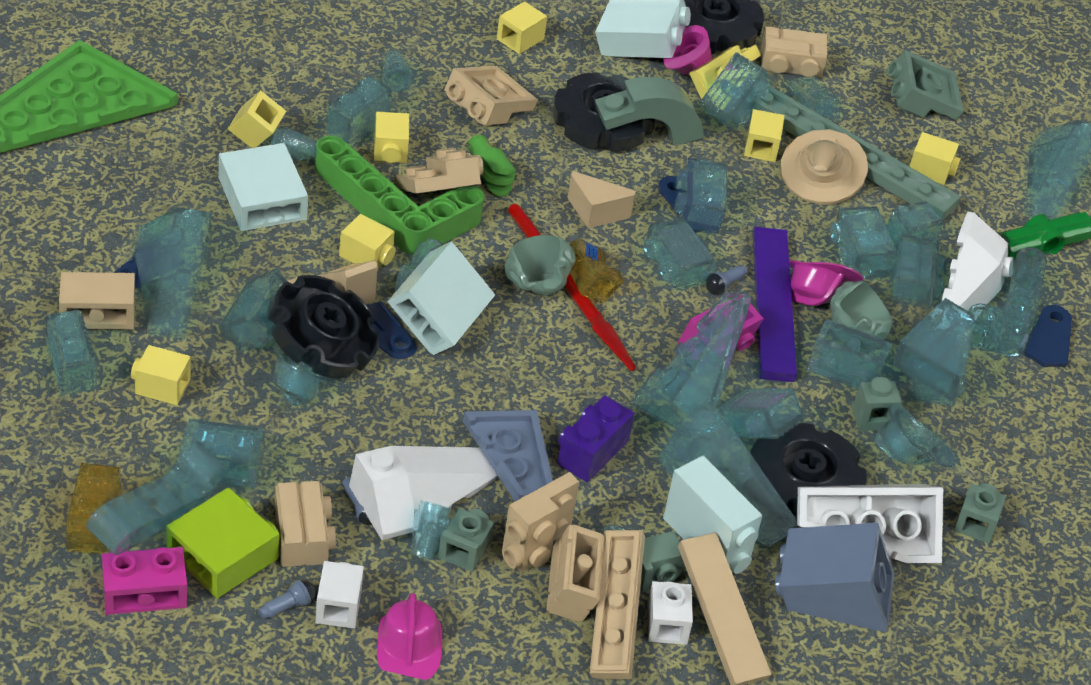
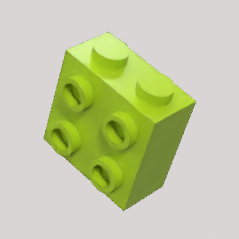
(224, 541)

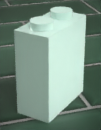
(642, 28)
(263, 186)
(441, 298)
(707, 503)

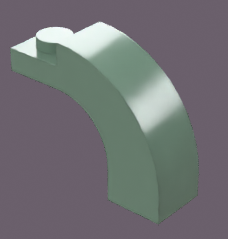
(653, 99)

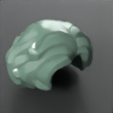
(540, 264)
(861, 309)

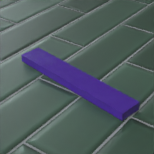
(774, 304)

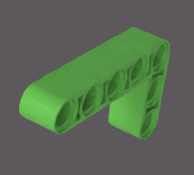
(384, 203)

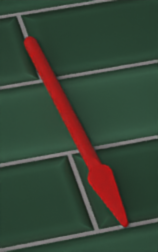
(598, 324)

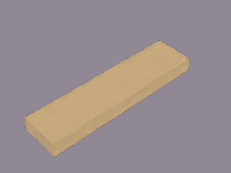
(618, 605)
(724, 610)

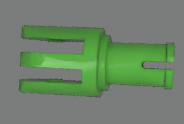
(497, 168)

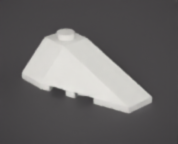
(979, 266)
(396, 478)
(906, 514)

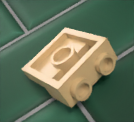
(488, 94)
(446, 170)
(537, 522)

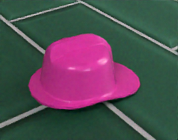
(691, 52)
(817, 281)
(410, 639)

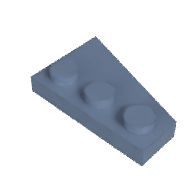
(513, 448)

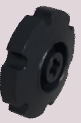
(727, 21)
(578, 113)
(323, 326)
(807, 460)

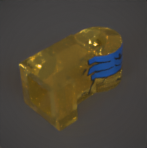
(592, 274)

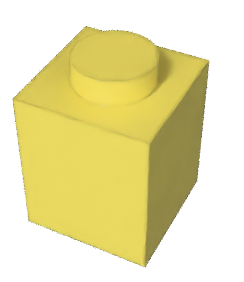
(521, 27)
(257, 119)
(764, 135)
(391, 137)
(935, 158)
(367, 241)
(161, 374)

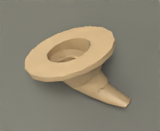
(824, 167)

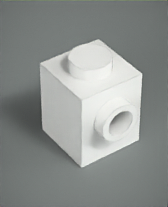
(339, 594)
(669, 612)

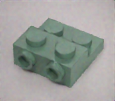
(924, 86)

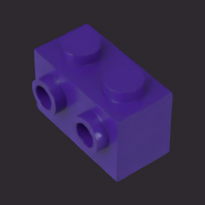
(595, 438)

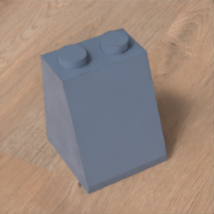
(838, 574)

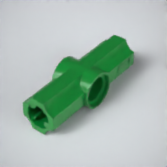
(1048, 234)

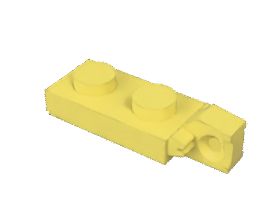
(708, 72)

